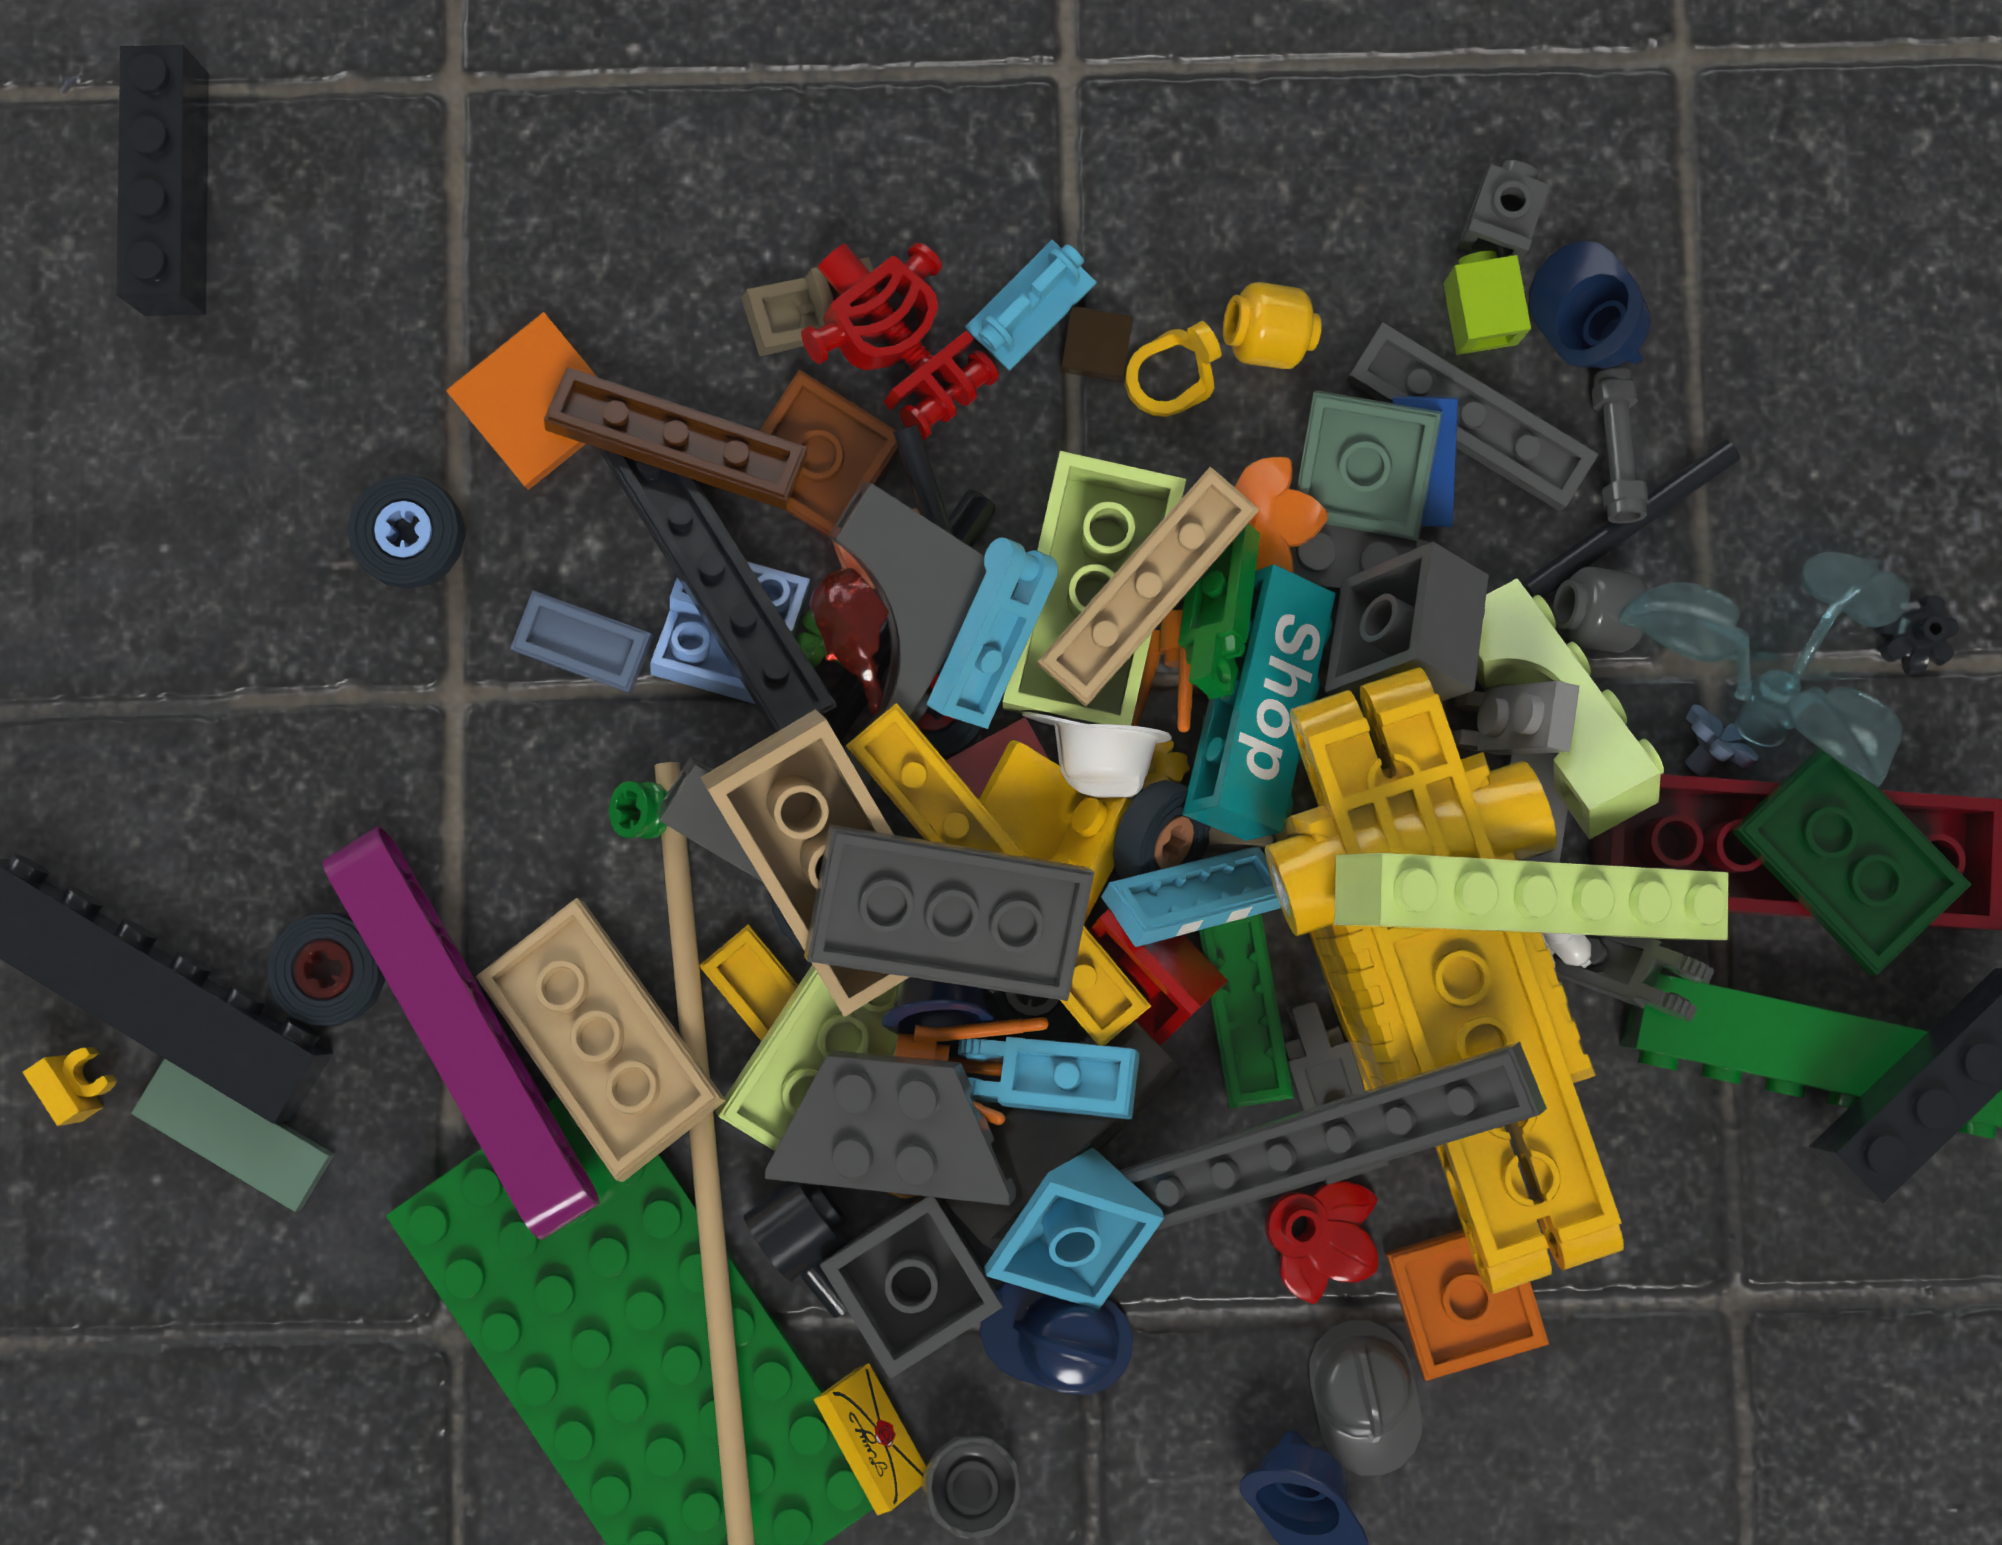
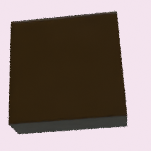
(1097, 344)

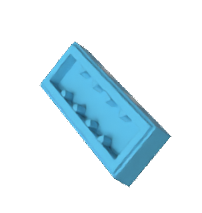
(1192, 896)

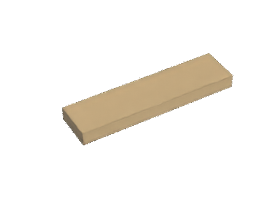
(1148, 586)

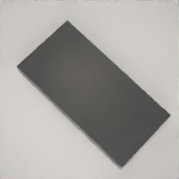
(948, 913)

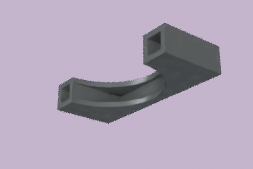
(928, 589)

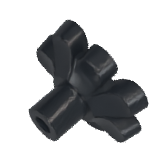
(1919, 635)

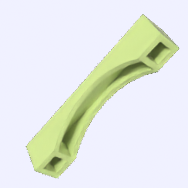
(1529, 897)

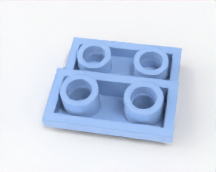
(692, 654)

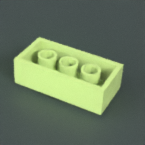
(1090, 528)

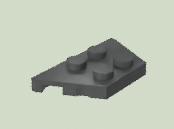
(892, 1130)

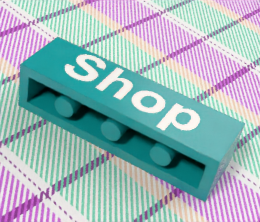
(1247, 738)

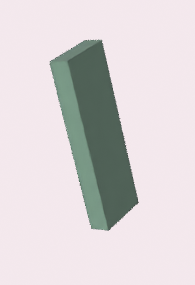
(233, 1137)

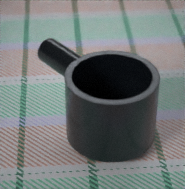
(797, 1232)

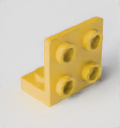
(1052, 817)

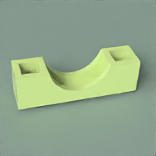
(1607, 770)

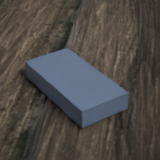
(582, 642)

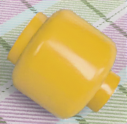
(1271, 325)

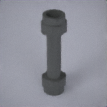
(1625, 495)

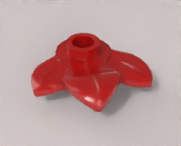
(1331, 1241)

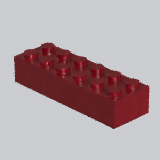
(1694, 833)

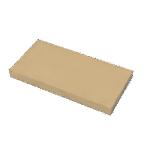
(600, 1040)

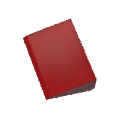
(1167, 973)

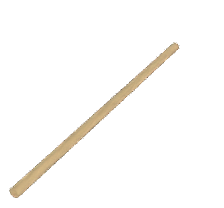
(707, 1187)

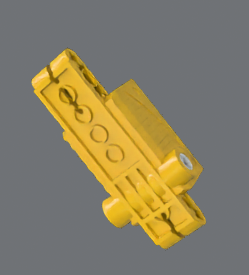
(1447, 994)

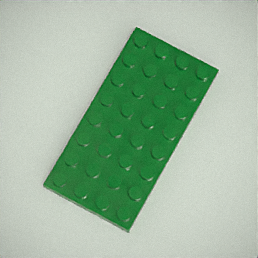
(612, 1361)

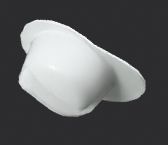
(1103, 757)

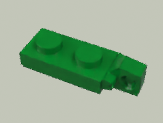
(1219, 616)

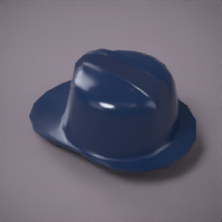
(1590, 307)
(937, 1006)
(1057, 1341)
(1302, 1496)

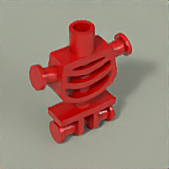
(862, 303)

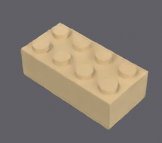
(780, 810)

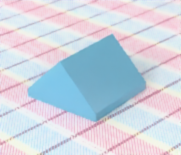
(1077, 1233)

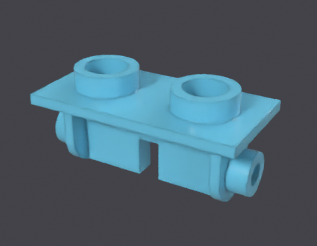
(1031, 304)

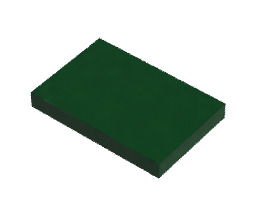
(1851, 859)

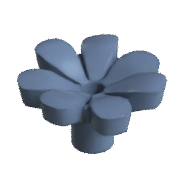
(1716, 743)

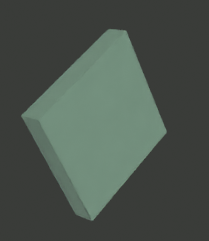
(1369, 462)

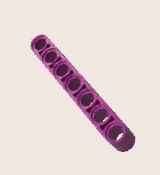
(461, 1033)

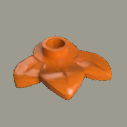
(1285, 515)

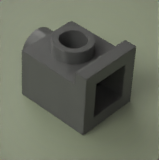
(1490, 224)

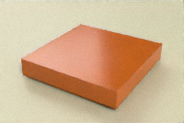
(512, 393)
(1452, 1313)

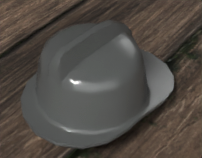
(1365, 1397)

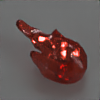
(850, 625)

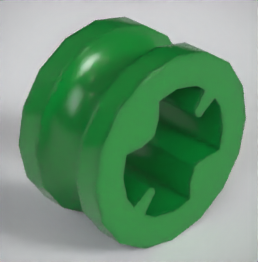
(634, 810)

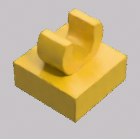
(64, 1089)

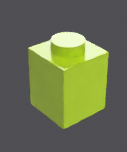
(1486, 302)

